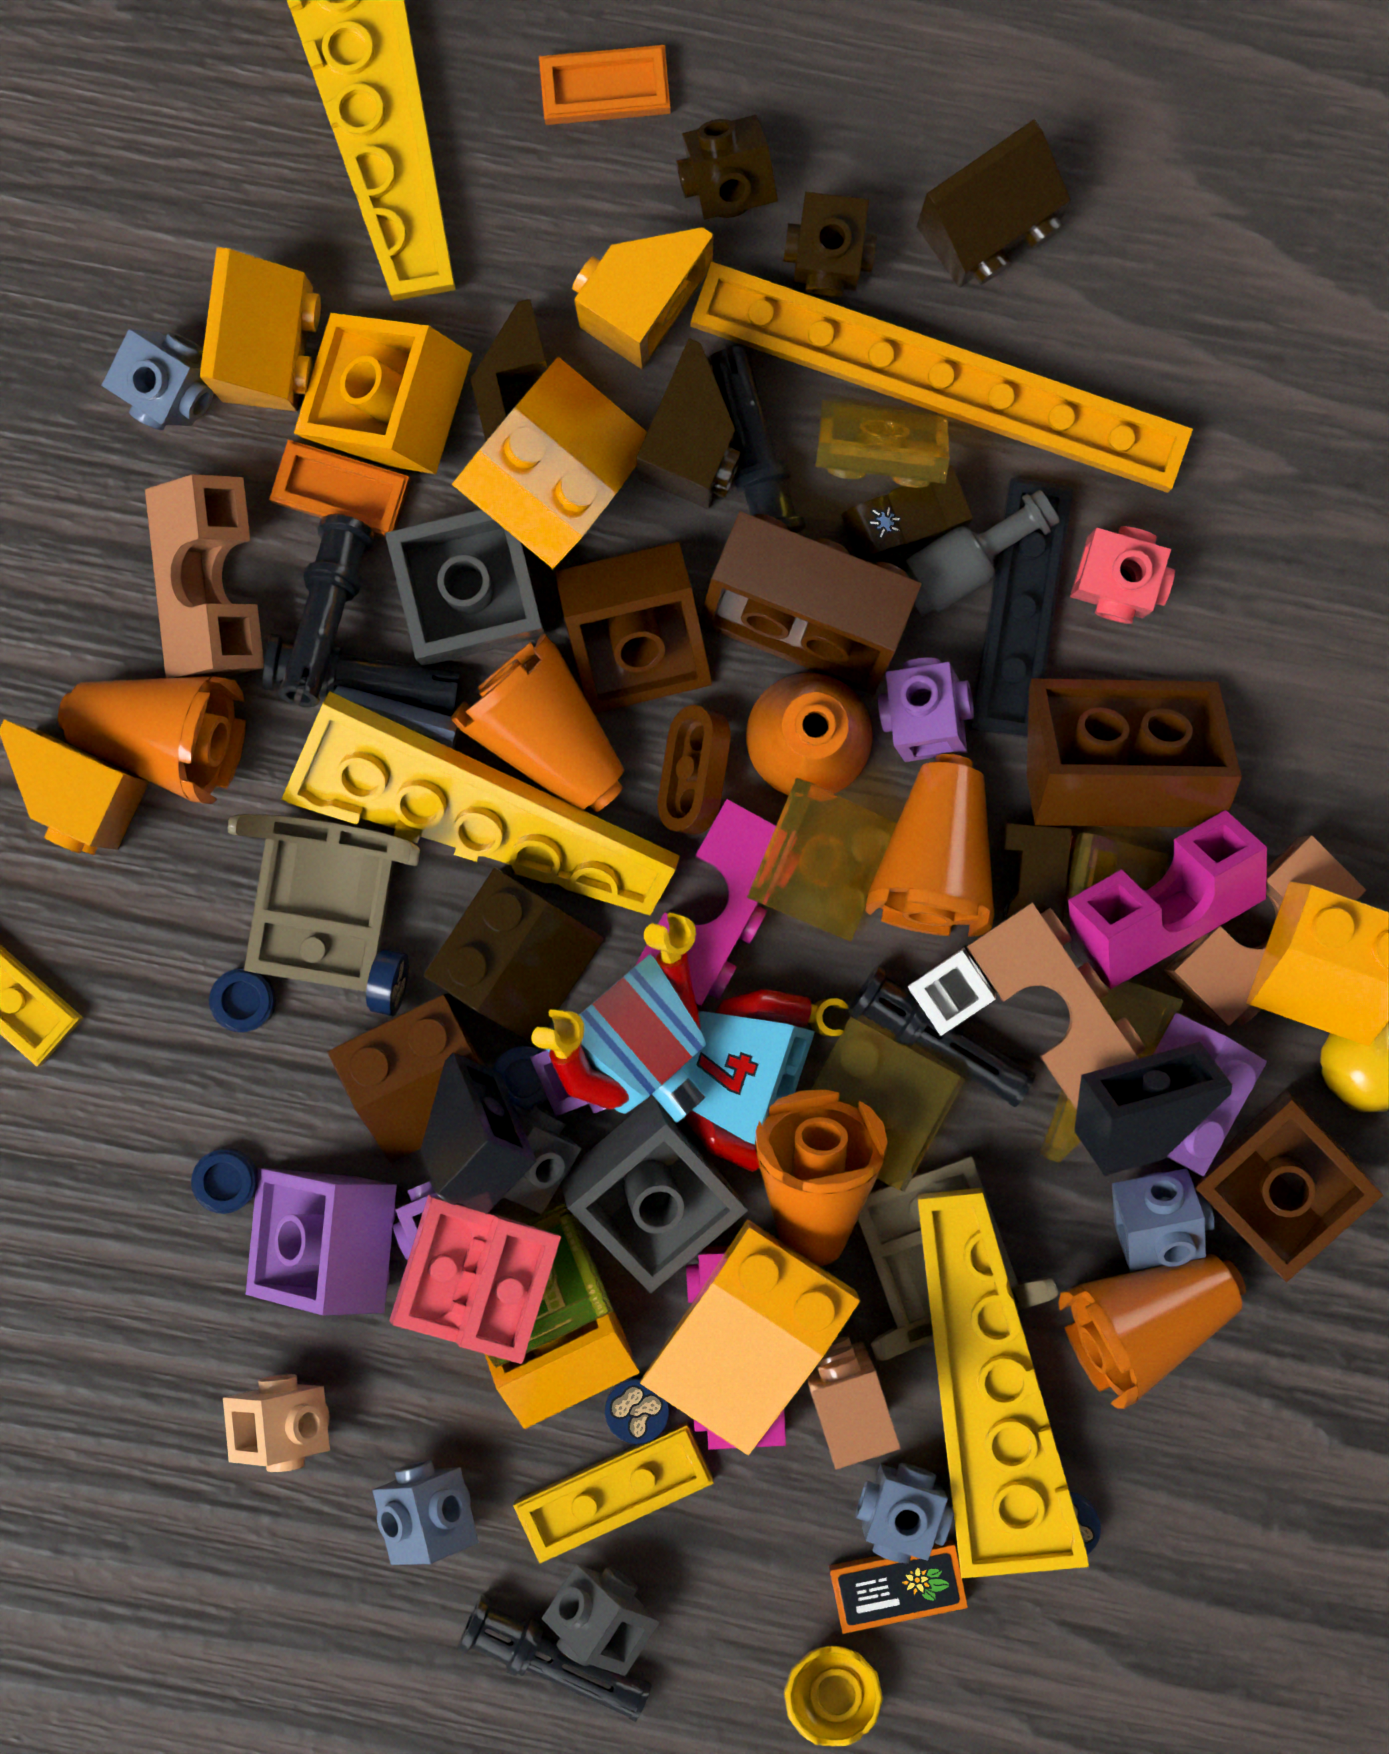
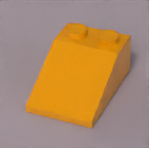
(553, 463)
(750, 1337)

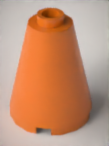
(544, 727)
(161, 729)
(784, 750)
(938, 854)
(819, 1169)
(1149, 1321)

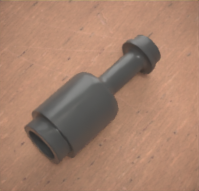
(964, 559)

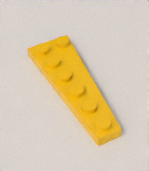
(377, 113)
(398, 778)
(999, 1442)

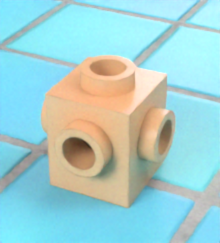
(277, 1424)

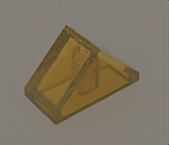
(1097, 857)

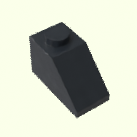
(1147, 1106)
(474, 1137)

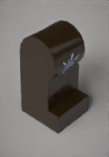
(906, 517)
(1039, 869)

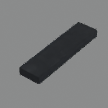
(1020, 615)

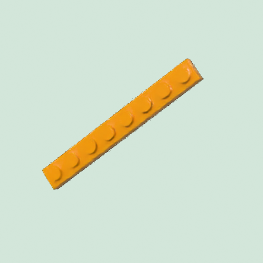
(940, 377)

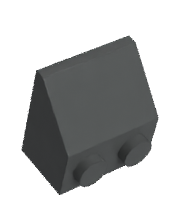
(651, 1195)

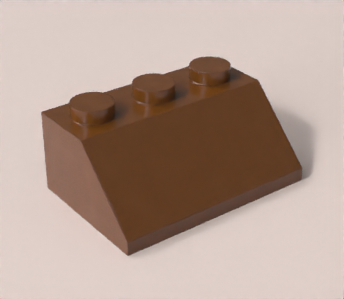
(808, 601)
(1129, 753)

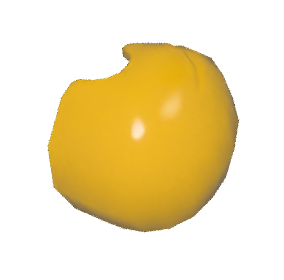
(1358, 1071)
(833, 1696)

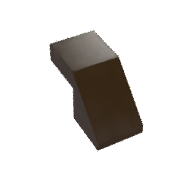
(511, 358)

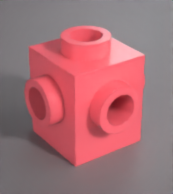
(1101, 581)

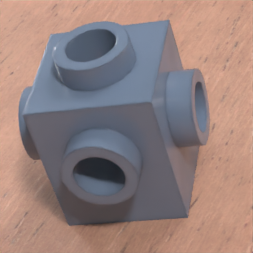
(159, 378)
(1161, 1220)
(897, 1491)
(424, 1514)

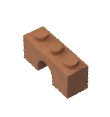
(191, 532)
(1030, 953)
(1219, 969)
(851, 1404)

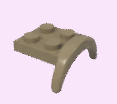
(320, 897)
(896, 1247)

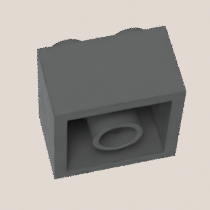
(463, 587)

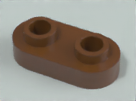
(694, 769)

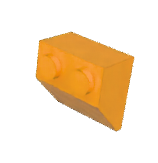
(641, 290)
(258, 332)
(384, 391)
(71, 791)
(1326, 964)
(565, 1370)

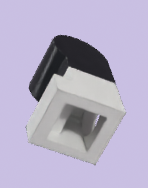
(952, 990)

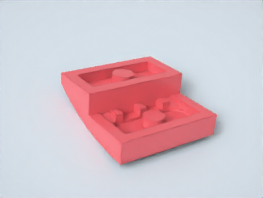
(475, 1279)

